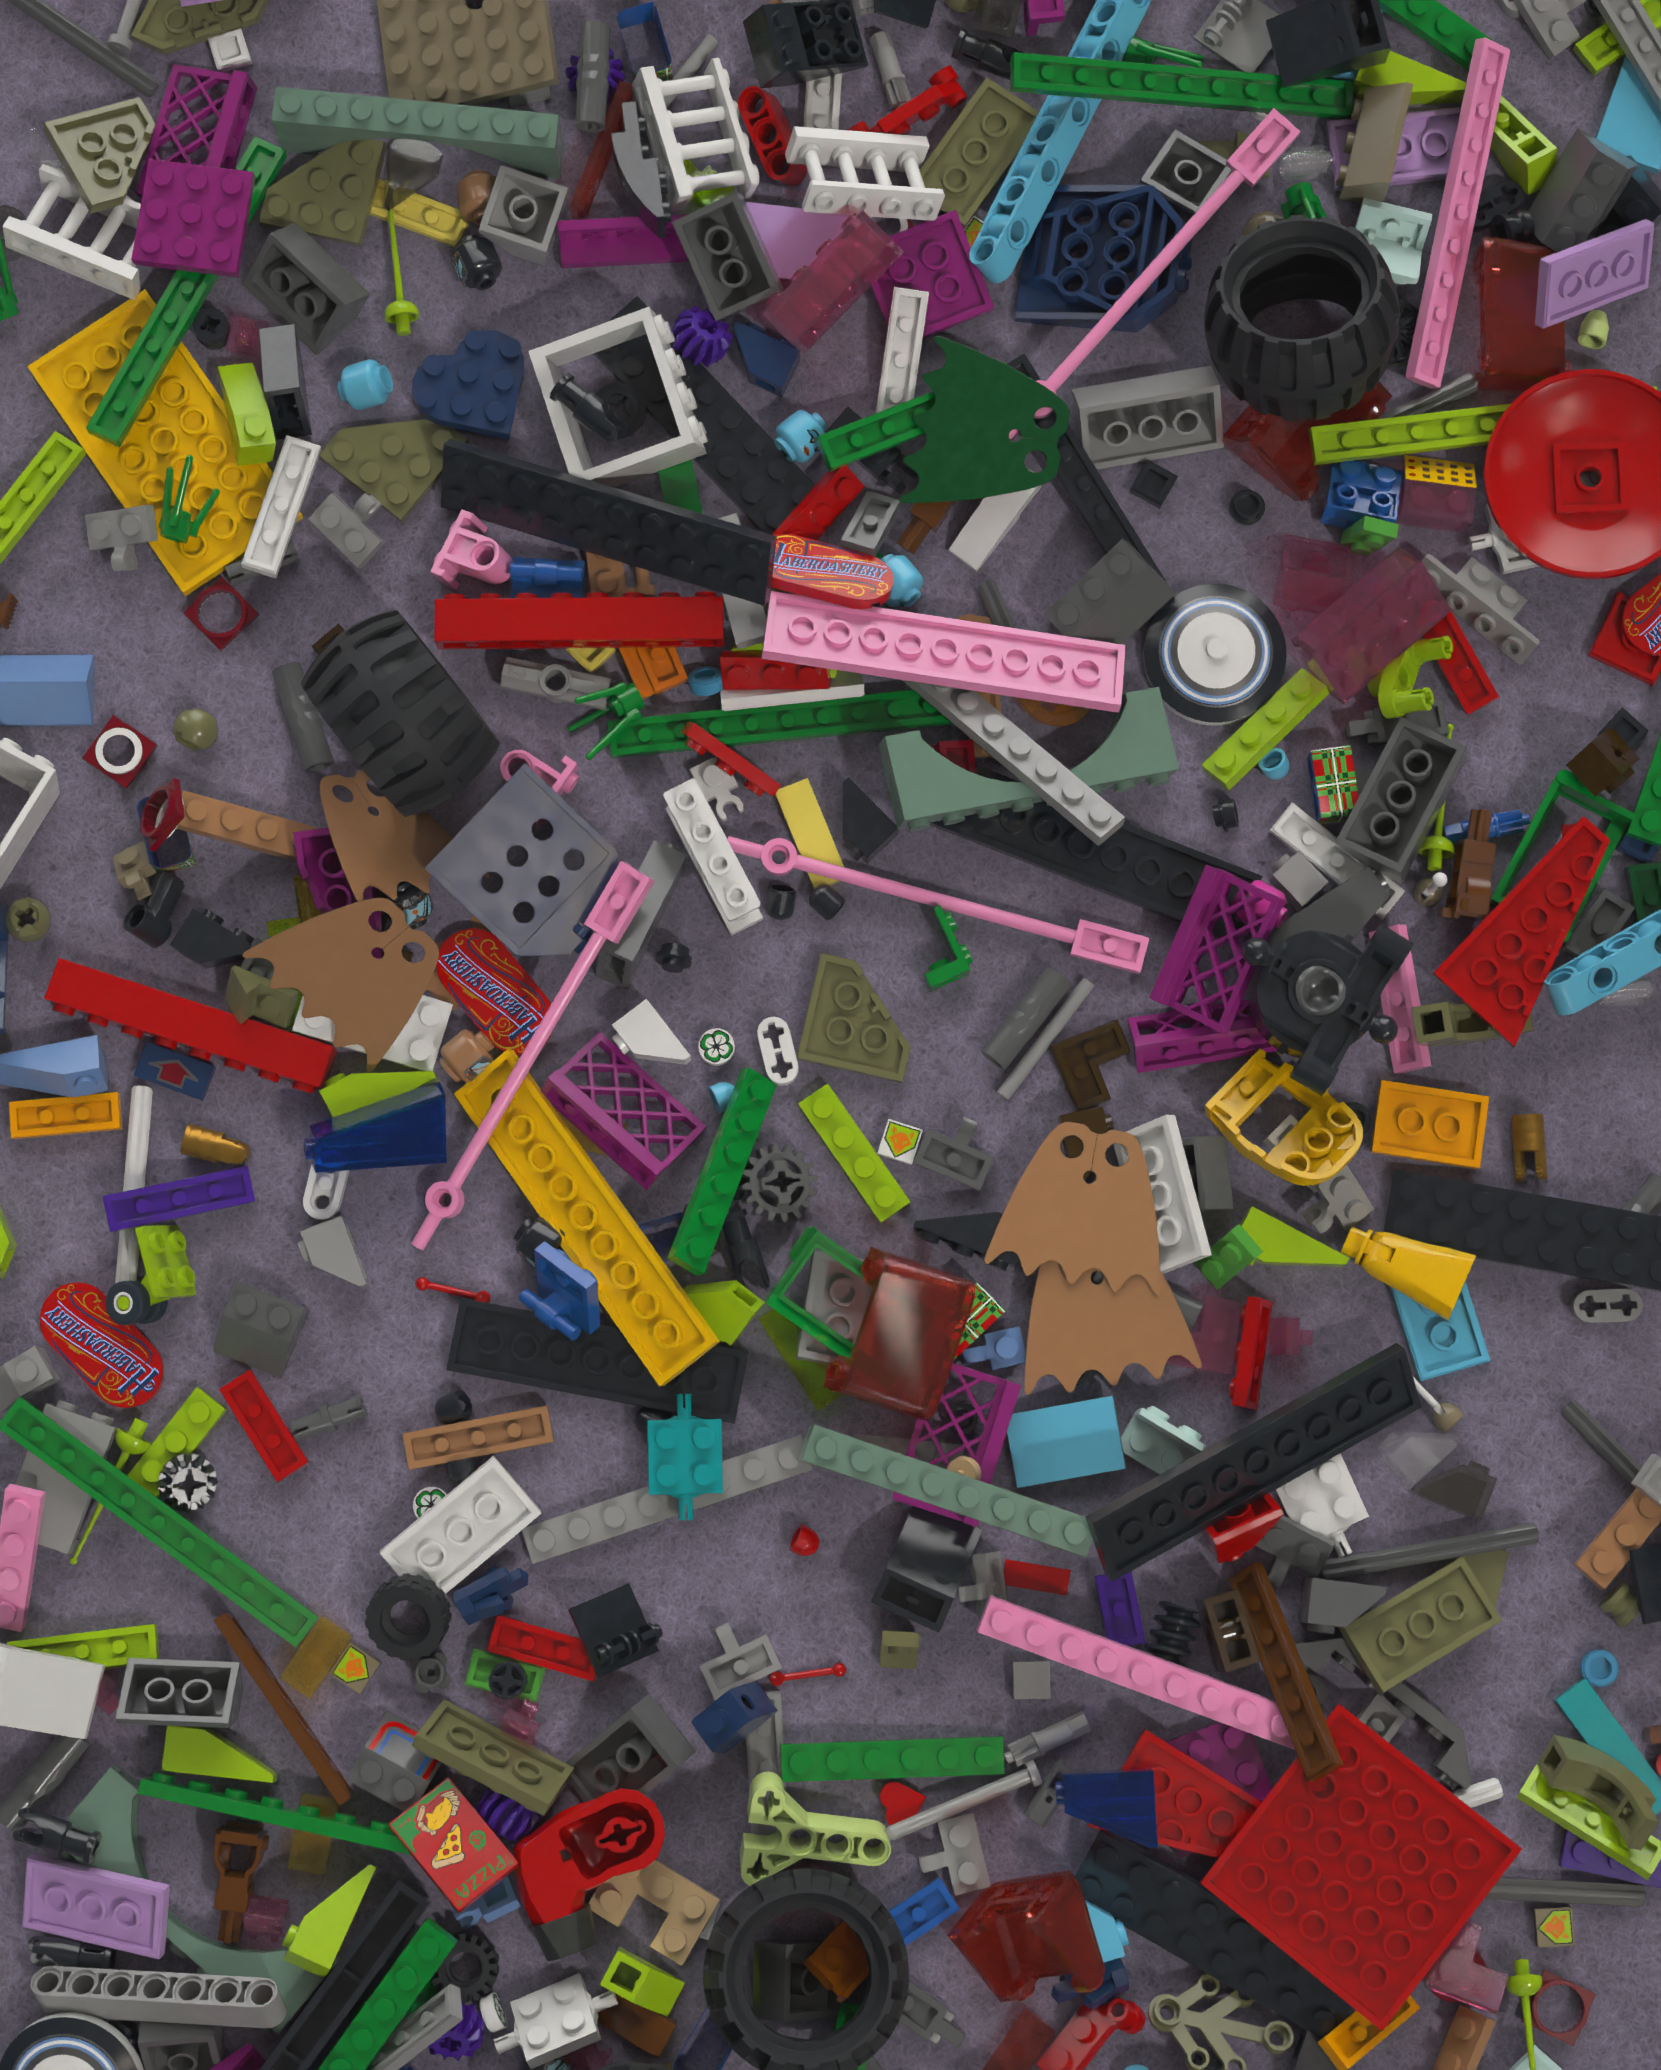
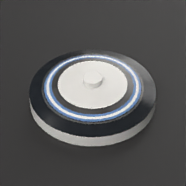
(1214, 654)
(70, 2043)

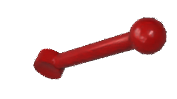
(423, 1284)
(778, 1677)

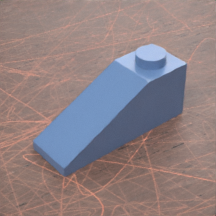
(58, 1068)

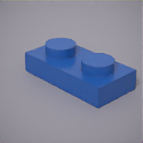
(923, 1910)

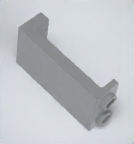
(65, 1502)

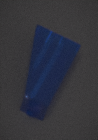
(384, 1134)

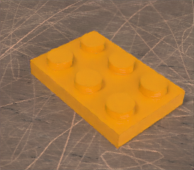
(1429, 1124)

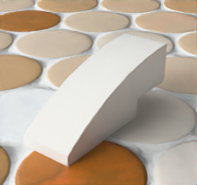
(989, 526)

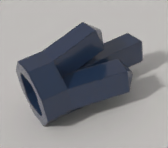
(489, 1594)
(1114, 1983)

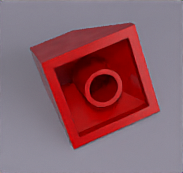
(1242, 1529)

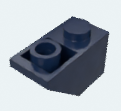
(767, 360)

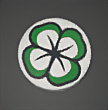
(716, 1047)
(426, 1499)
(493, 2012)

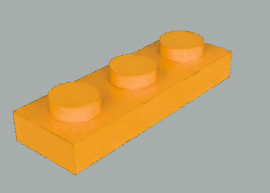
(65, 1115)
(1358, 2036)

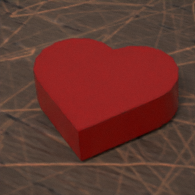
(900, 1801)

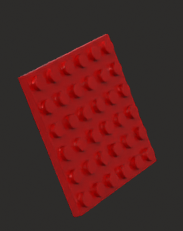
(1362, 1870)

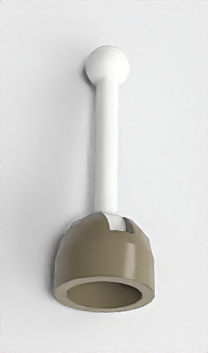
(1431, 889)
(1444, 1414)

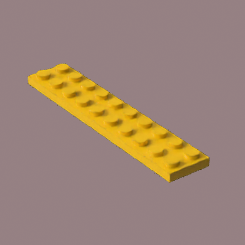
(597, 1227)

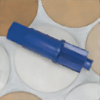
(1501, 825)

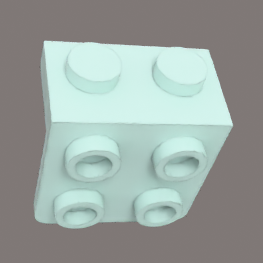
(1397, 235)

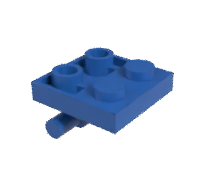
(1361, 491)
(547, 577)
(565, 1292)

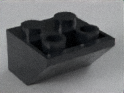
(1637, 202)

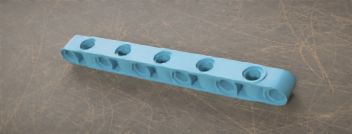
(1050, 145)
(1618, 963)

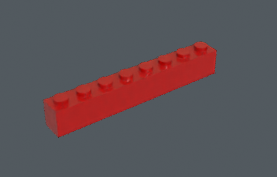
(579, 622)
(191, 1025)

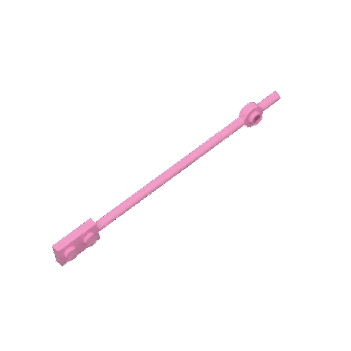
(1247, 165)
(609, 921)
(1088, 941)

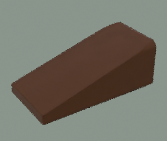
(638, 2025)

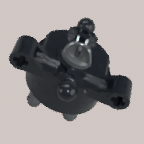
(1321, 996)

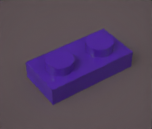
(1120, 1609)

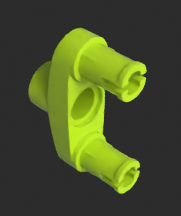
(1397, 680)

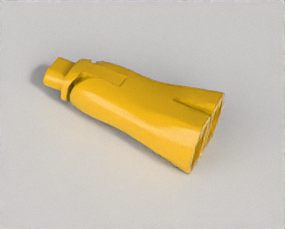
(1417, 1269)

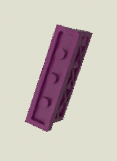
(231, 122)
(1196, 939)
(609, 1133)
(989, 1442)

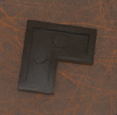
(1079, 1062)

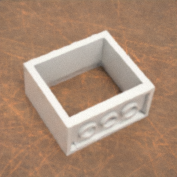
(671, 368)

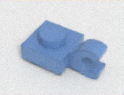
(1001, 1348)
(491, 1905)

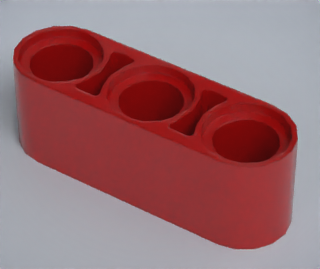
(760, 126)

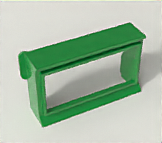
(1571, 788)
(799, 1254)

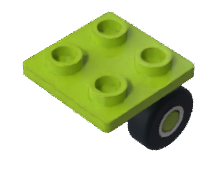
(166, 1278)

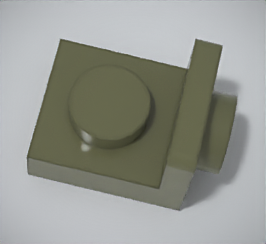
(899, 1649)

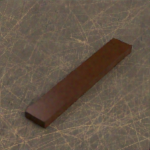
(1286, 1674)
(285, 1708)

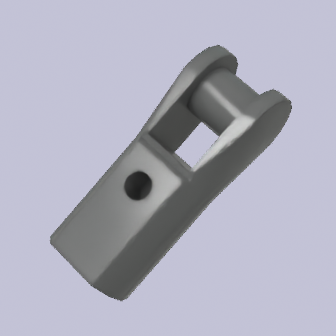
(1044, 1802)

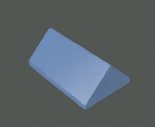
(47, 690)

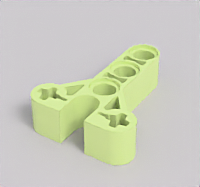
(783, 1850)

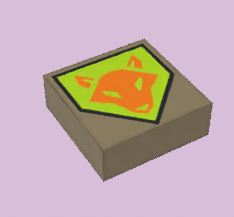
(355, 1668)
(1553, 1926)

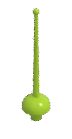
(400, 311)
(1436, 846)
(131, 1443)
(1525, 1985)

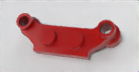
(925, 106)
(1088, 2033)

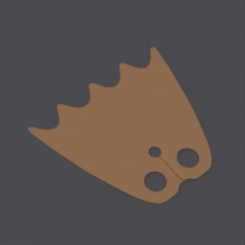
(382, 847)
(342, 980)
(1080, 1223)
(1101, 1329)

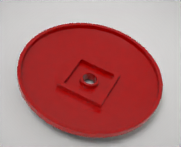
(1535, 464)

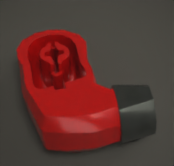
(577, 1854)

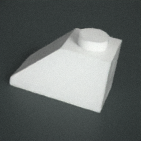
(648, 1036)

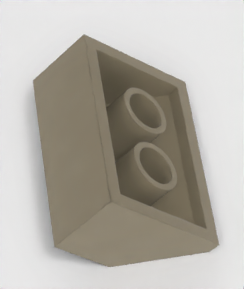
(1374, 142)

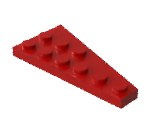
(1514, 948)
(1193, 1803)

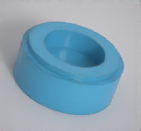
(705, 681)
(1599, 1668)

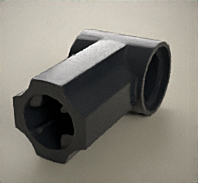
(151, 916)

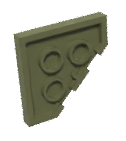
(170, 27)
(102, 150)
(329, 193)
(391, 460)
(850, 1024)

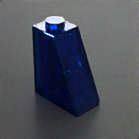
(1112, 1800)

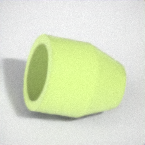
(1594, 330)

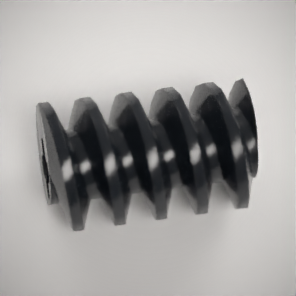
(1173, 1632)

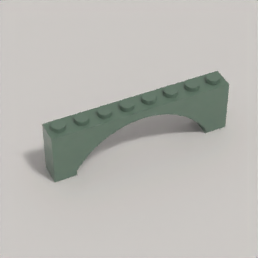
(319, 119)
(933, 789)
(945, 1489)
(113, 1811)

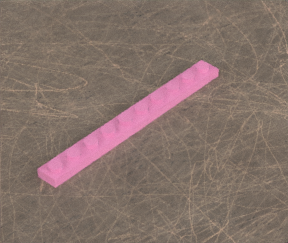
(1457, 213)
(1134, 1669)

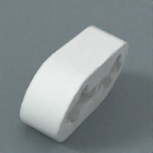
(786, 1048)

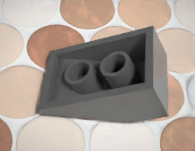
(630, 1753)

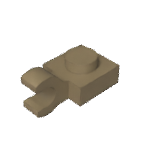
(133, 869)

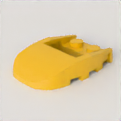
(1312, 1149)

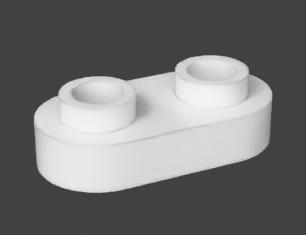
(327, 1185)

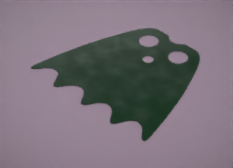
(970, 428)

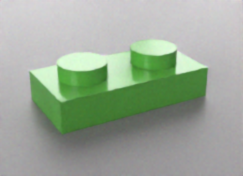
(1369, 535)
(1228, 1257)

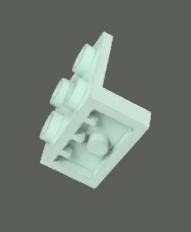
(1158, 1443)

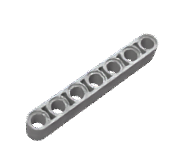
(160, 1996)

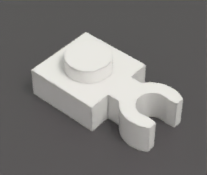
(716, 785)

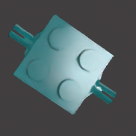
(684, 1457)

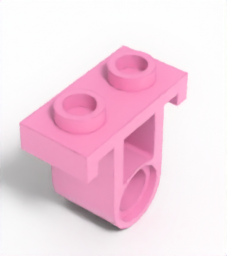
(470, 553)
(558, 782)

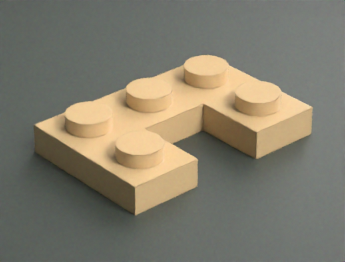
(684, 1900)

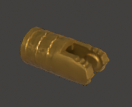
(1529, 1136)
(213, 1146)

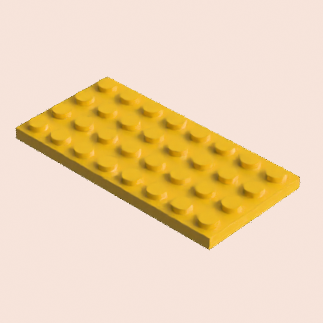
(176, 421)

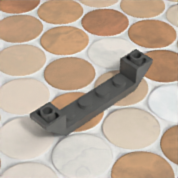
(1452, 1759)

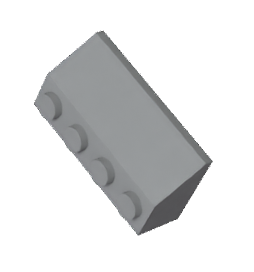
(1149, 417)

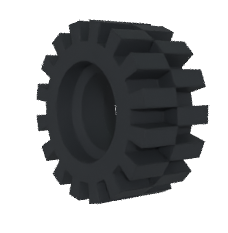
(488, 1967)

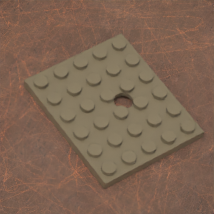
(466, 54)

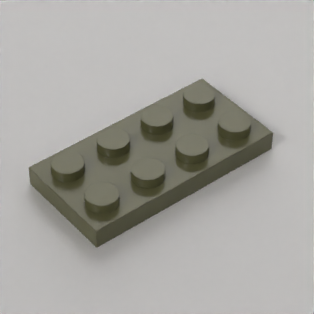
(978, 149)
(1420, 1625)
(493, 1757)

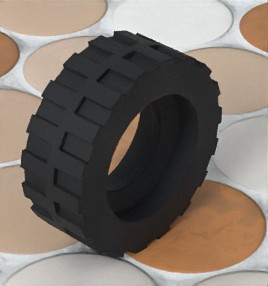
(403, 1644)

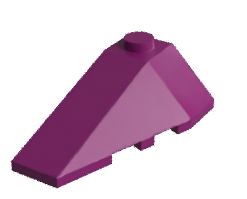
(325, 876)

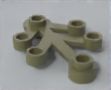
(1213, 2025)

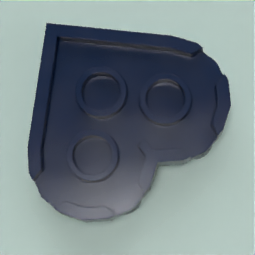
(474, 387)

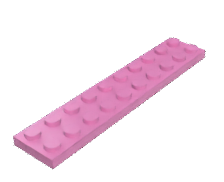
(945, 652)

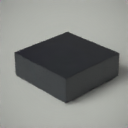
(1153, 484)
(1626, 727)

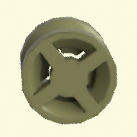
(1620, 1604)

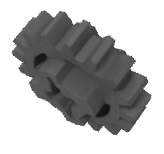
(777, 1169)

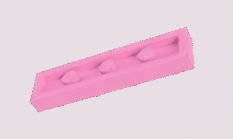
(1397, 1000)
(18, 1552)

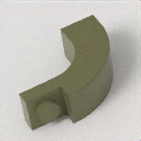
(1453, 1025)
(1606, 1782)

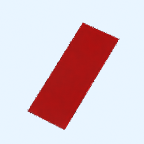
(1036, 1577)

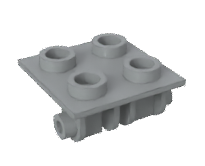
(1238, 33)

